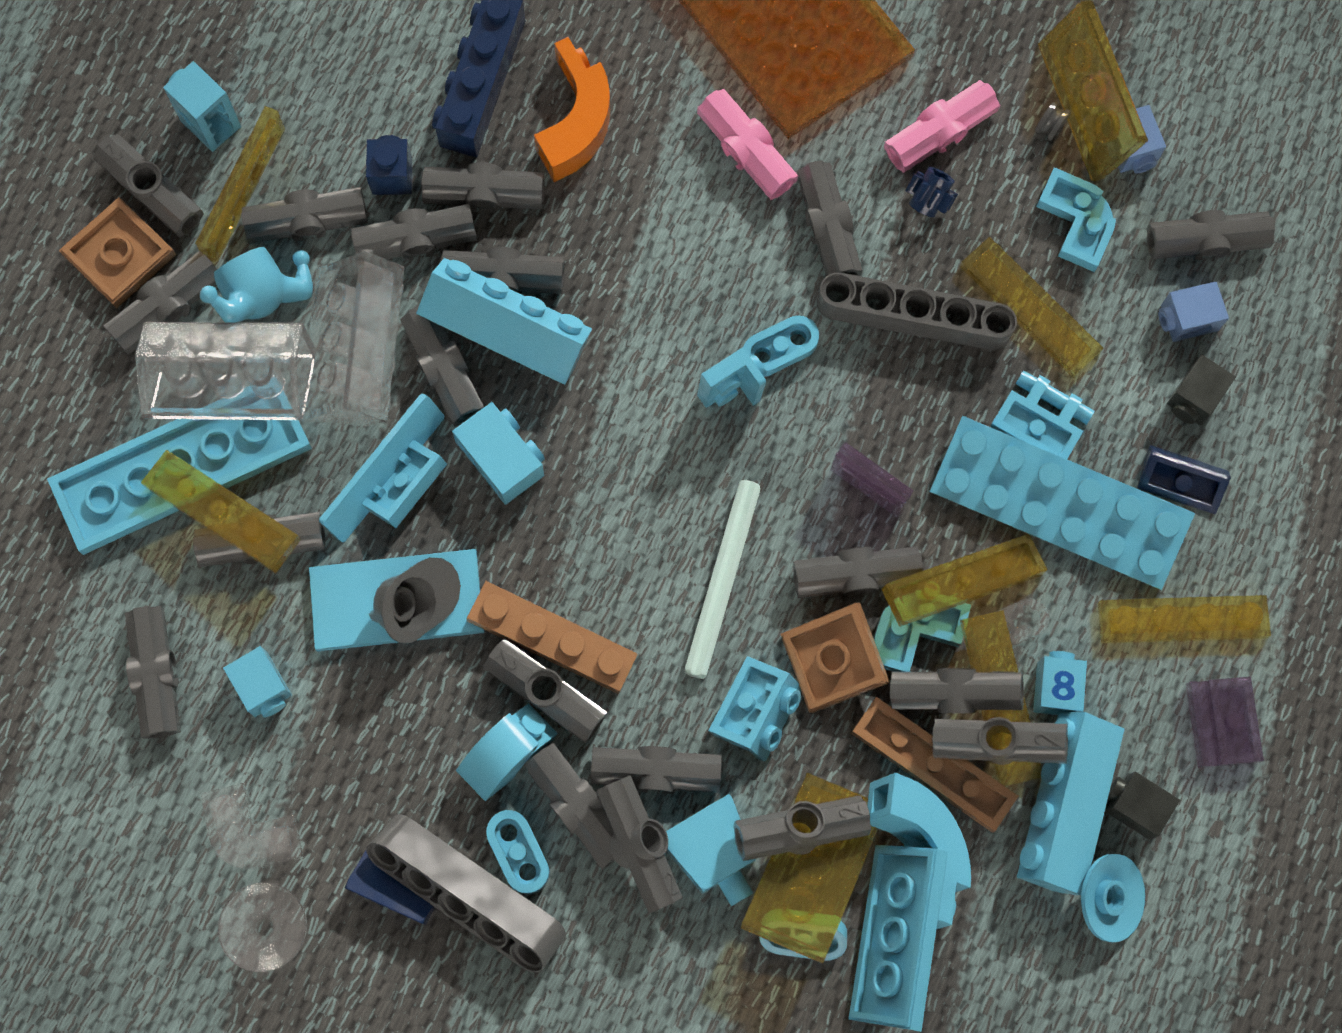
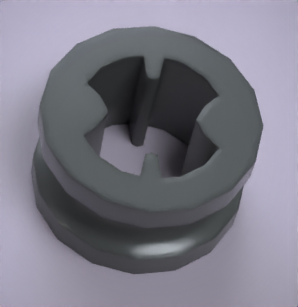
(1052, 121)

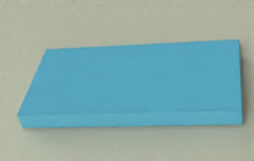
(345, 595)
(898, 936)

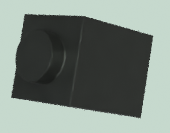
(1200, 391)
(1141, 804)

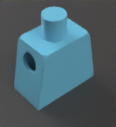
(708, 851)

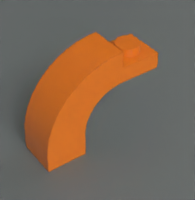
(580, 134)

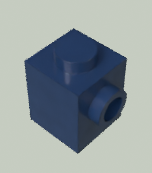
(389, 166)

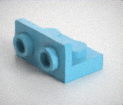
(738, 370)
(757, 708)

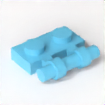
(1037, 426)

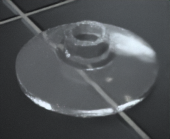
(240, 921)

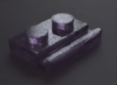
(871, 479)
(1224, 722)

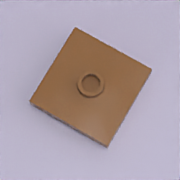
(117, 252)
(835, 658)

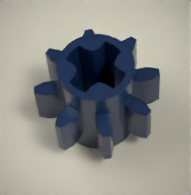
(931, 192)

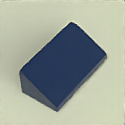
(1183, 479)
(381, 888)

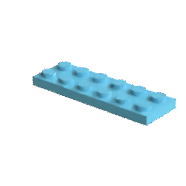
(105, 494)
(1062, 502)

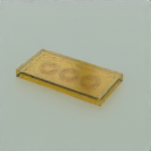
(1093, 91)
(808, 893)

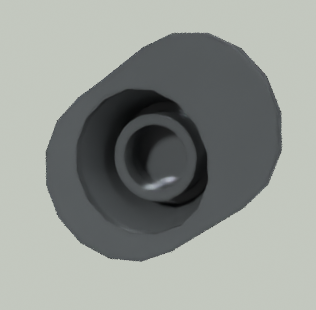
(416, 599)

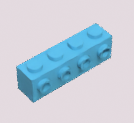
(504, 320)
(1071, 806)

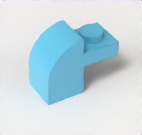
(505, 750)

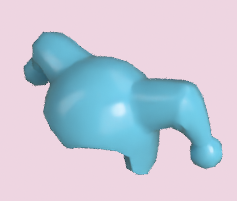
(256, 287)

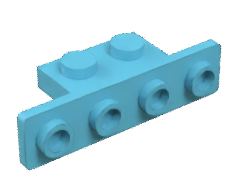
(392, 475)

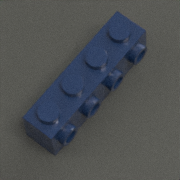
(479, 75)

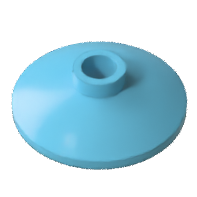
(1113, 897)

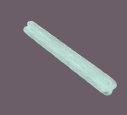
(722, 579)

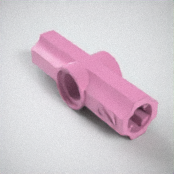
(941, 125)
(747, 143)

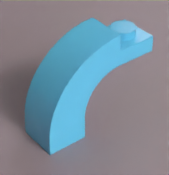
(922, 821)

